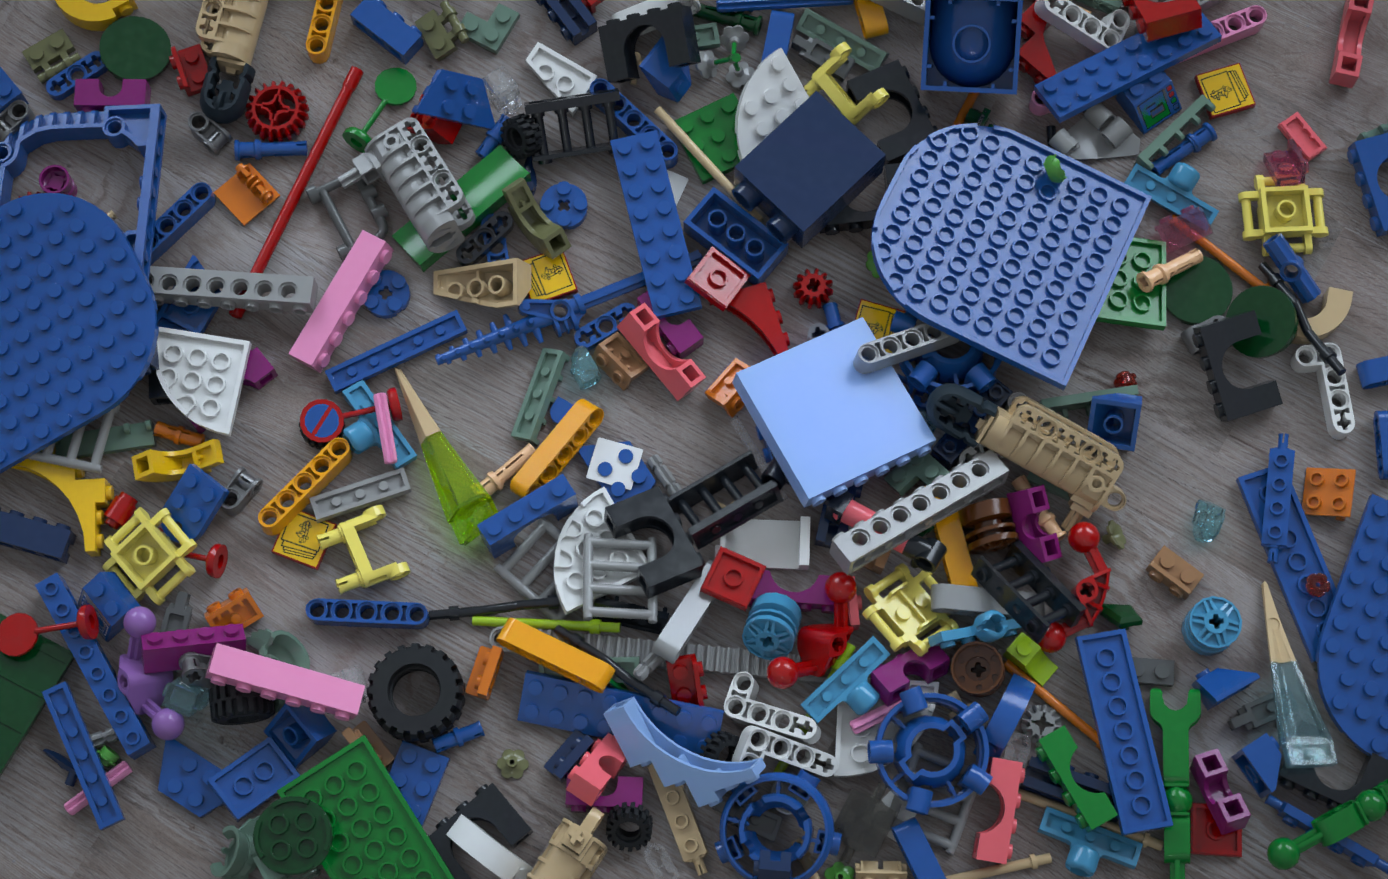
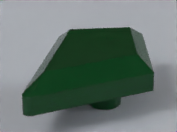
(1121, 615)

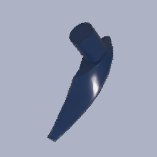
(529, 167)
(64, 763)

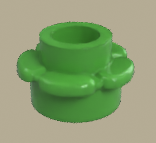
(108, 756)

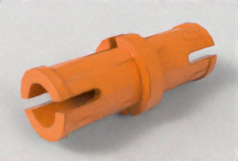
(178, 434)

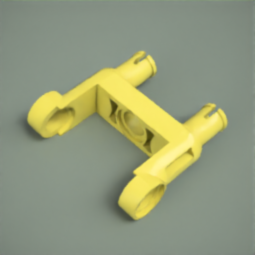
(823, 79)
(364, 575)

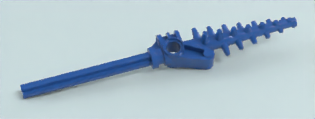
(540, 314)

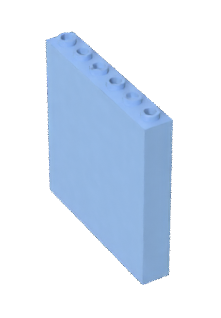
(830, 420)

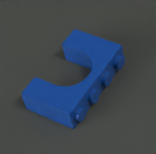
(1366, 158)
(552, 498)

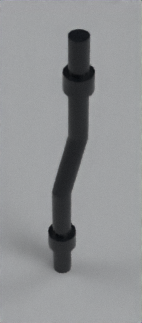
(1326, 353)
(455, 613)
(656, 697)

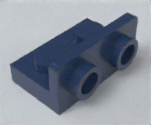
(569, 755)

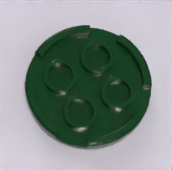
(135, 48)
(1199, 292)
(1275, 317)
(293, 836)

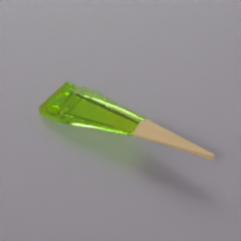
(458, 490)

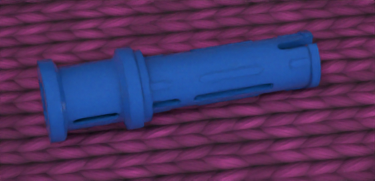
(1191, 143)
(264, 149)

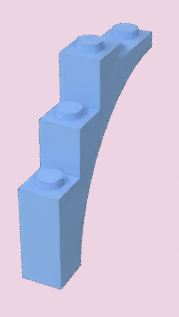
(646, 744)

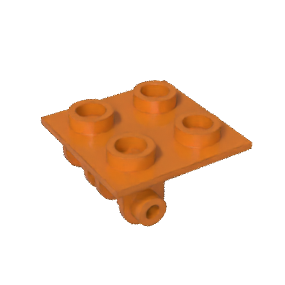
(246, 193)
(1328, 492)

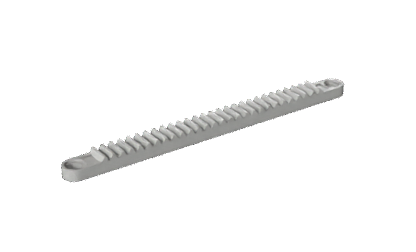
(714, 659)

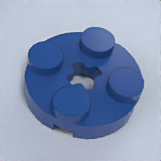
(564, 193)
(393, 304)

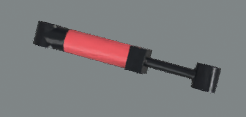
(922, 551)

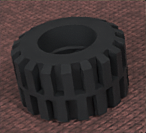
(237, 708)

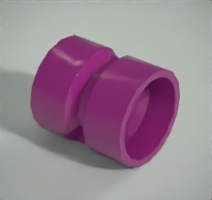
(57, 180)

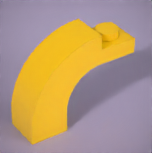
(95, 16)
(171, 465)

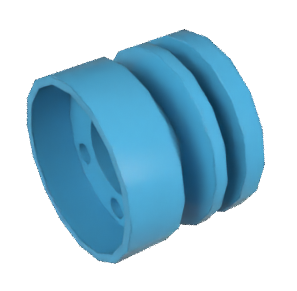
(772, 626)
(1203, 636)

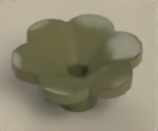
(1114, 535)
(515, 770)

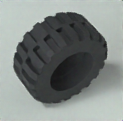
(393, 669)

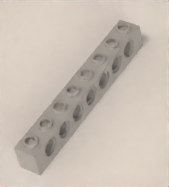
(232, 283)
(852, 556)

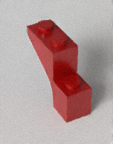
(1034, 53)

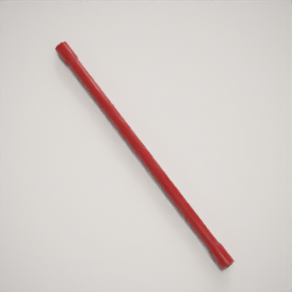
(348, 87)

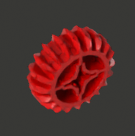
(260, 106)

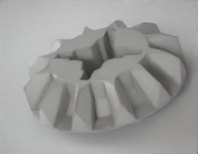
(1034, 714)

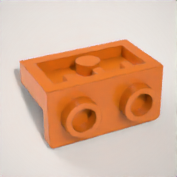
(724, 392)
(237, 609)
(485, 672)

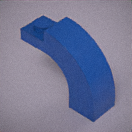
(1008, 714)

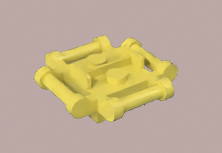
(1285, 212)
(149, 554)
(905, 611)

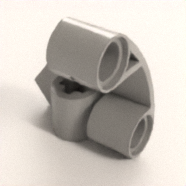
(1097, 137)

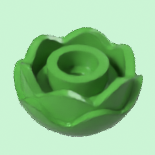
(1053, 169)

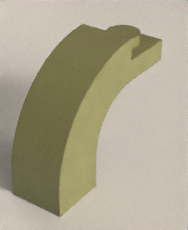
(533, 223)

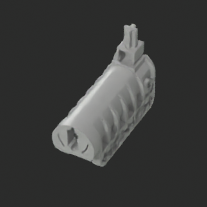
(415, 183)

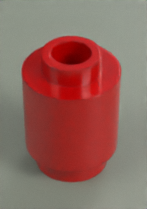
(120, 510)

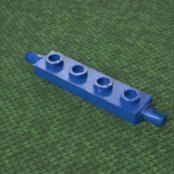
(1278, 498)
(1359, 855)

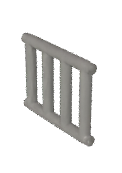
(70, 460)
(522, 586)
(590, 587)
(957, 820)

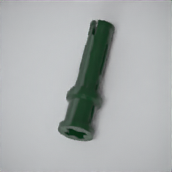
(748, 22)

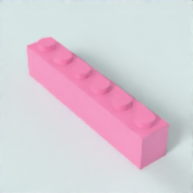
(341, 301)
(284, 681)

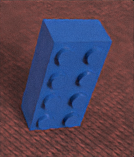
(736, 235)

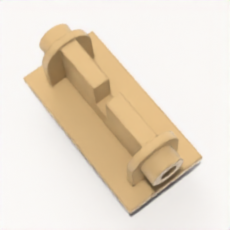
(890, 870)

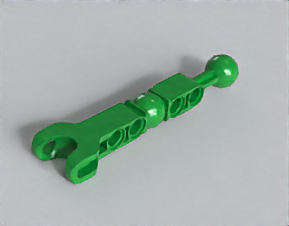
(1175, 730)
(1332, 826)

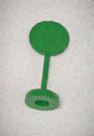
(392, 87)

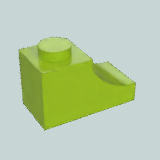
(1030, 659)

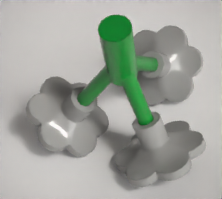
(734, 39)

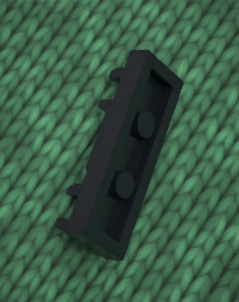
(639, 624)

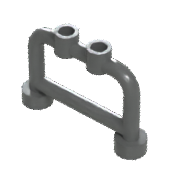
(368, 194)

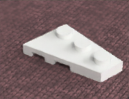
(559, 73)

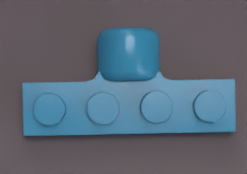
(1173, 191)
(365, 431)
(986, 627)
(849, 683)
(1088, 847)

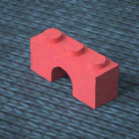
(596, 769)

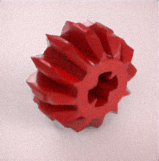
(806, 295)

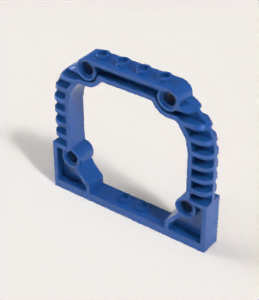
(138, 126)

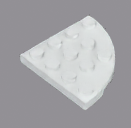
(767, 101)
(203, 376)
(569, 552)
(852, 748)

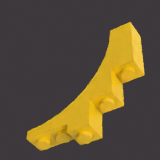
(84, 494)

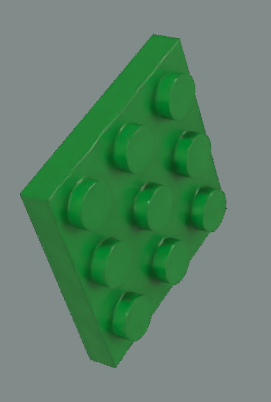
(714, 133)

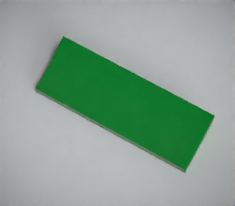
(483, 192)

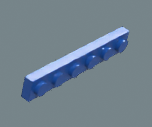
(396, 351)
(83, 755)

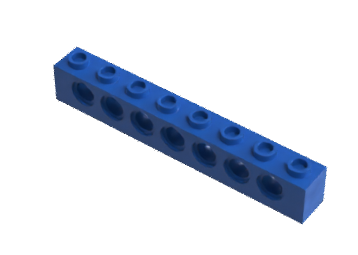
(96, 669)

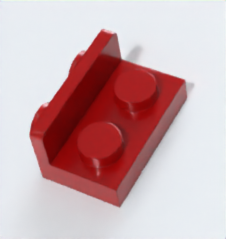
(191, 68)
(685, 680)

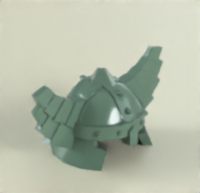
(281, 647)
(239, 854)

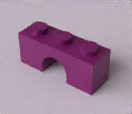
(90, 94)
(680, 338)
(1025, 509)
(891, 677)
(1211, 777)
(628, 790)

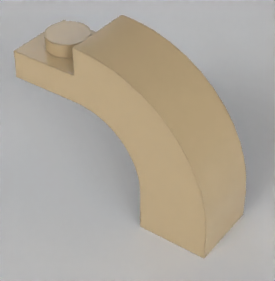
(1333, 311)

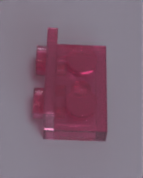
(1287, 166)

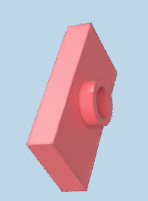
(1298, 129)
(853, 611)

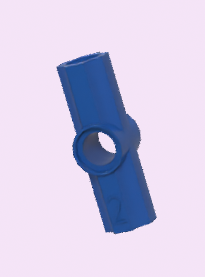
(1301, 280)

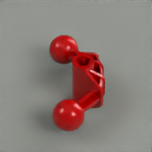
(1083, 539)
(818, 643)

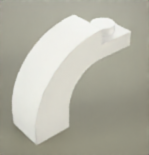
(487, 850)

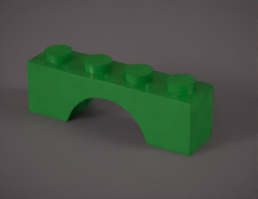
(1090, 807)

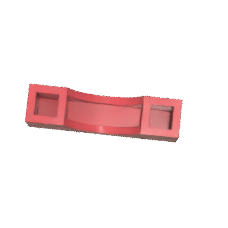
(1347, 54)
(642, 332)
(994, 842)

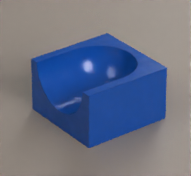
(971, 46)

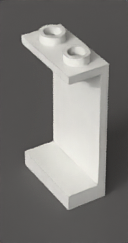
(772, 543)

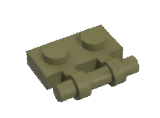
(437, 36)
(49, 51)

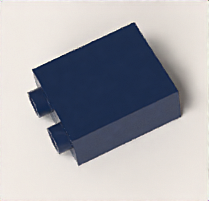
(807, 171)

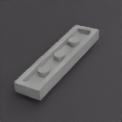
(360, 495)

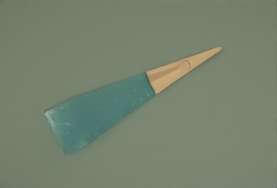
(1299, 723)

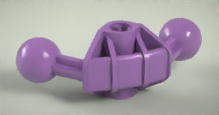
(142, 689)

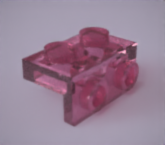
(1183, 229)

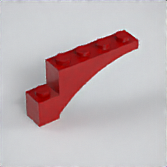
(756, 309)

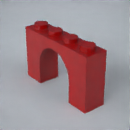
(1164, 18)

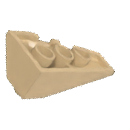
(487, 284)

